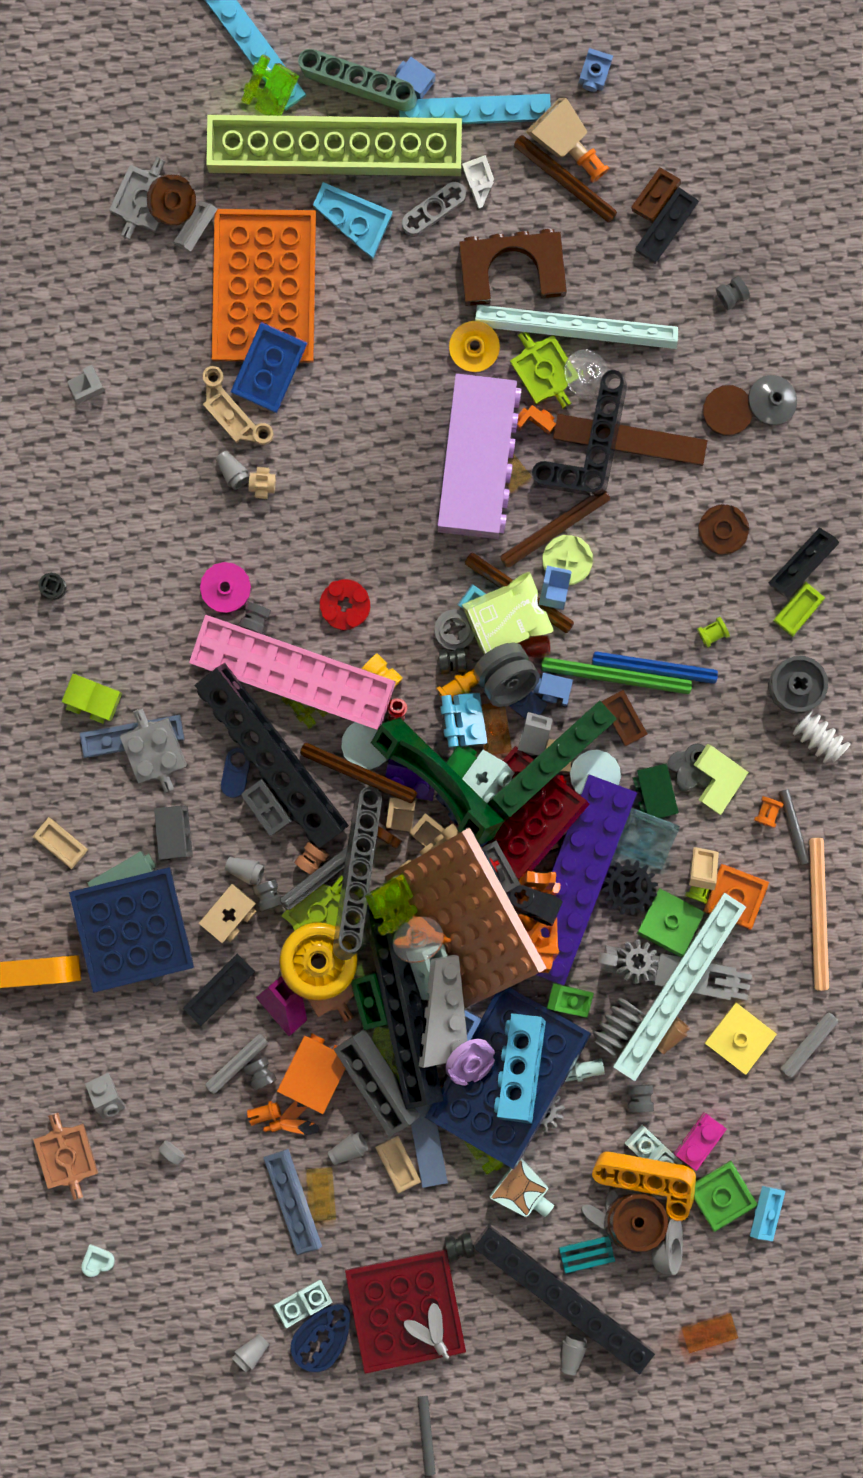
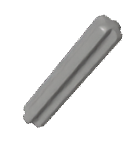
(809, 1045)
(236, 1063)

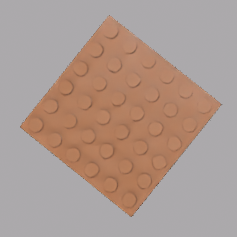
(473, 910)

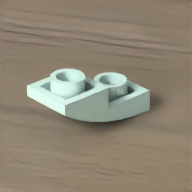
(647, 1146)
(302, 1303)

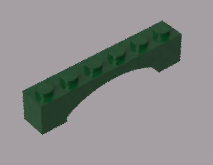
(400, 743)
(552, 761)

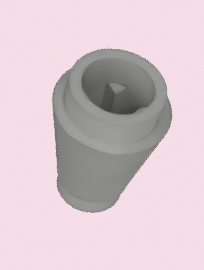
(232, 470)
(246, 870)
(348, 1149)
(250, 1353)
(572, 1353)

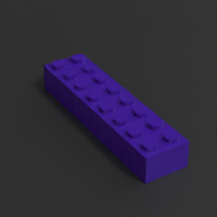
(584, 864)

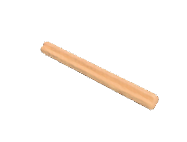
(819, 918)

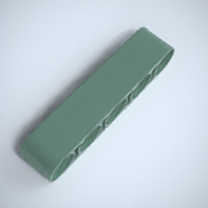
(365, 88)

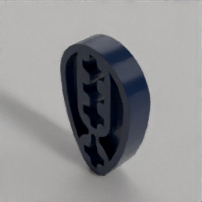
(308, 1331)

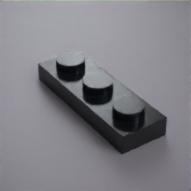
(666, 225)
(803, 562)
(219, 989)

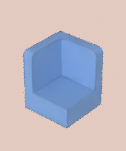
(555, 587)

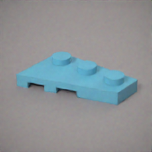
(355, 217)

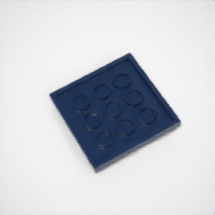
(131, 929)

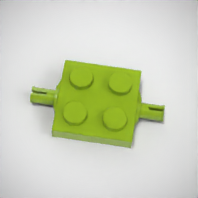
(542, 369)
(317, 907)

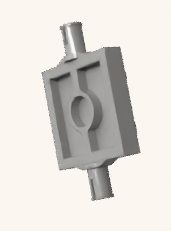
(131, 198)
(153, 750)

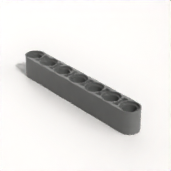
(356, 884)

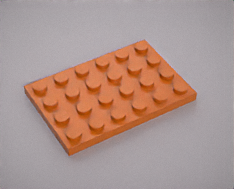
(262, 276)

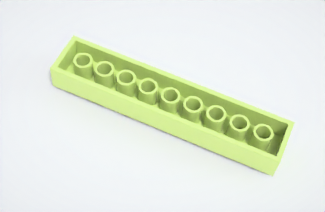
(334, 145)

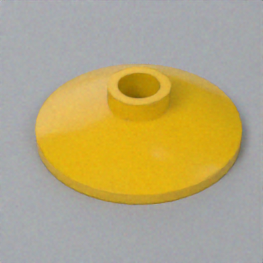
(474, 359)

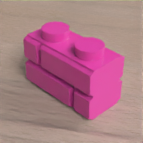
(700, 1141)

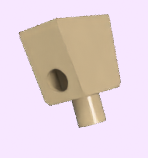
(560, 130)

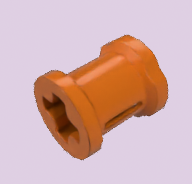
(585, 161)
(762, 816)

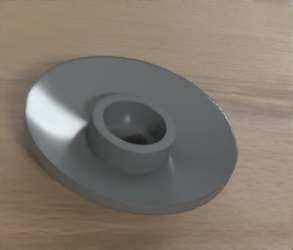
(762, 402)

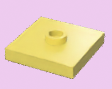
(740, 1038)

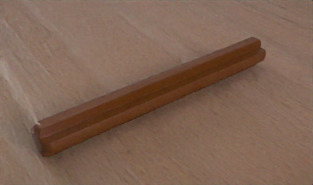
(565, 178)
(553, 529)
(502, 580)
(358, 773)

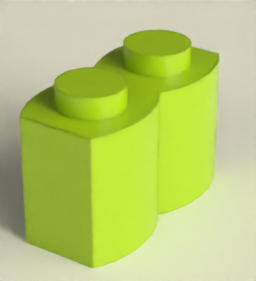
(92, 698)

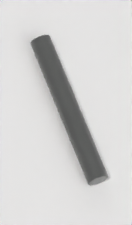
(794, 827)
(426, 1435)

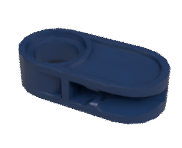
(234, 778)

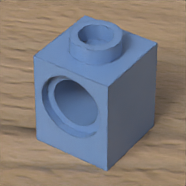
(416, 74)

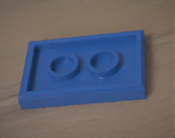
(268, 367)

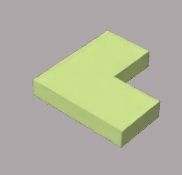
(725, 776)

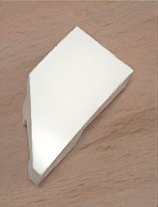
(479, 178)

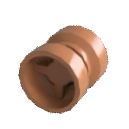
(311, 858)

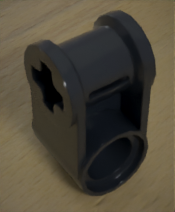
(540, 905)

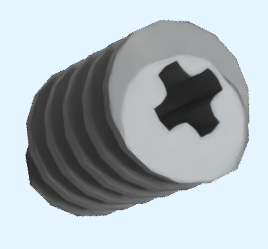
(617, 1025)

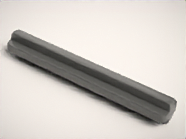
(315, 880)

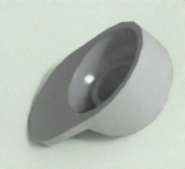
(668, 1254)

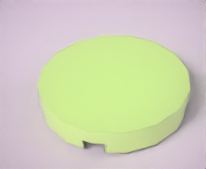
(569, 554)

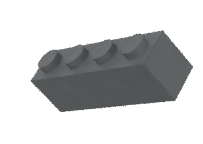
(376, 1082)

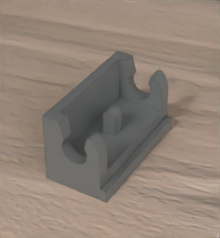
(266, 808)
(173, 832)

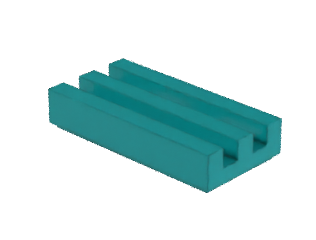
(608, 1249)

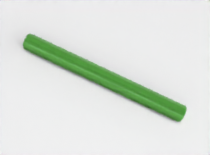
(616, 675)

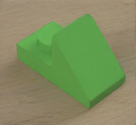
(570, 1000)

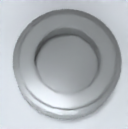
(171, 1152)

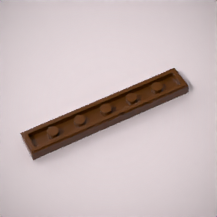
(635, 440)

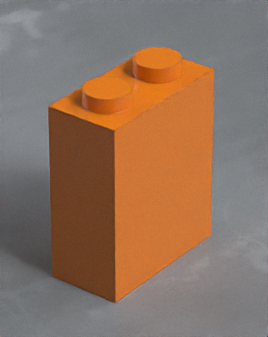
(312, 1074)

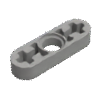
(414, 213)

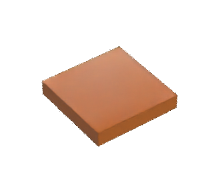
(741, 887)

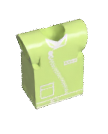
(507, 614)

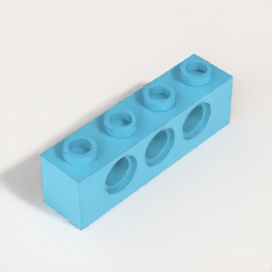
(523, 1108)

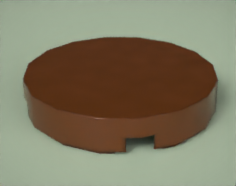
(171, 199)
(727, 410)
(716, 530)

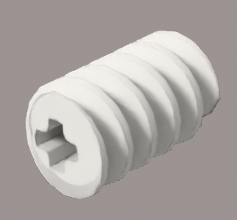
(821, 738)

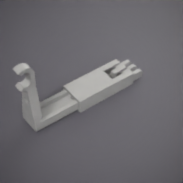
(667, 965)

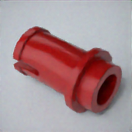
(393, 707)

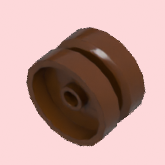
(638, 1237)

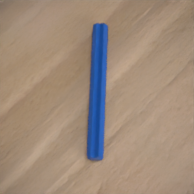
(655, 667)

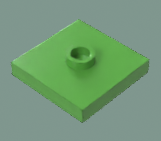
(670, 923)
(723, 1196)

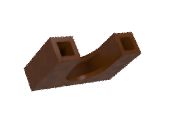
(541, 248)

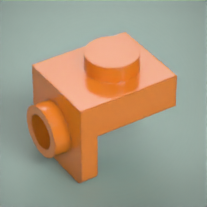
(542, 419)

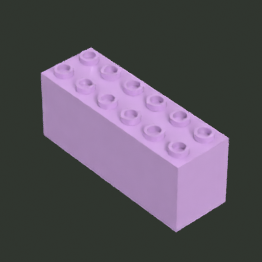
(479, 456)

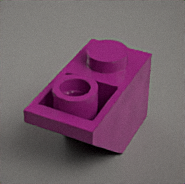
(283, 1006)

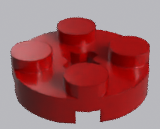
(337, 592)

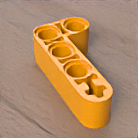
(40, 971)
(613, 1169)

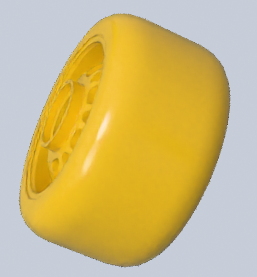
(297, 967)

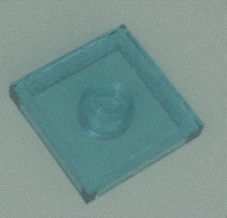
(647, 838)

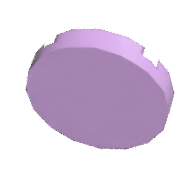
(470, 1061)

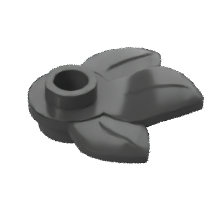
(687, 773)

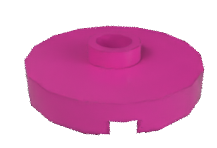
(232, 599)

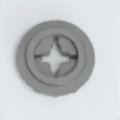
(443, 624)

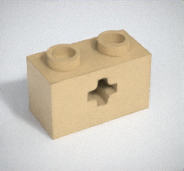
(214, 919)

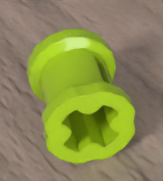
(713, 632)
(697, 894)

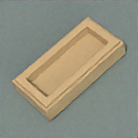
(60, 843)
(704, 868)
(398, 1164)

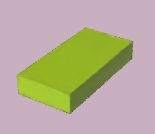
(799, 609)

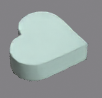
(96, 1261)

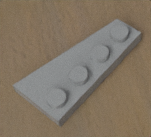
(444, 1012)

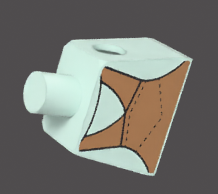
(522, 1191)

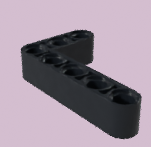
(595, 445)

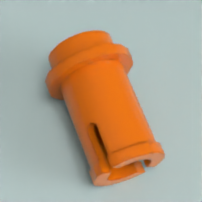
(264, 1113)

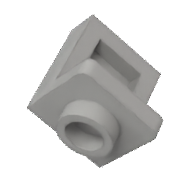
(104, 1096)

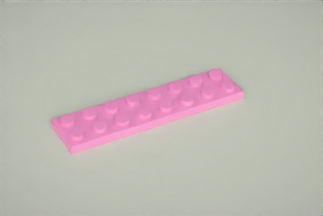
(293, 672)

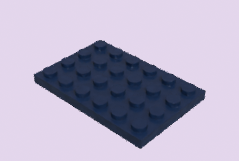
(470, 1108)

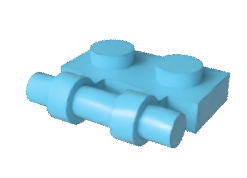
(469, 720)

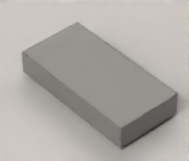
(195, 226)

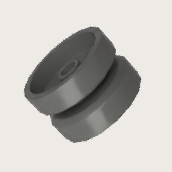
(506, 674)
(812, 679)

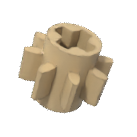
(262, 482)

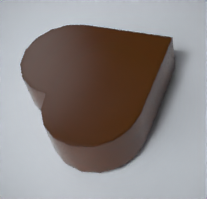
(388, 837)

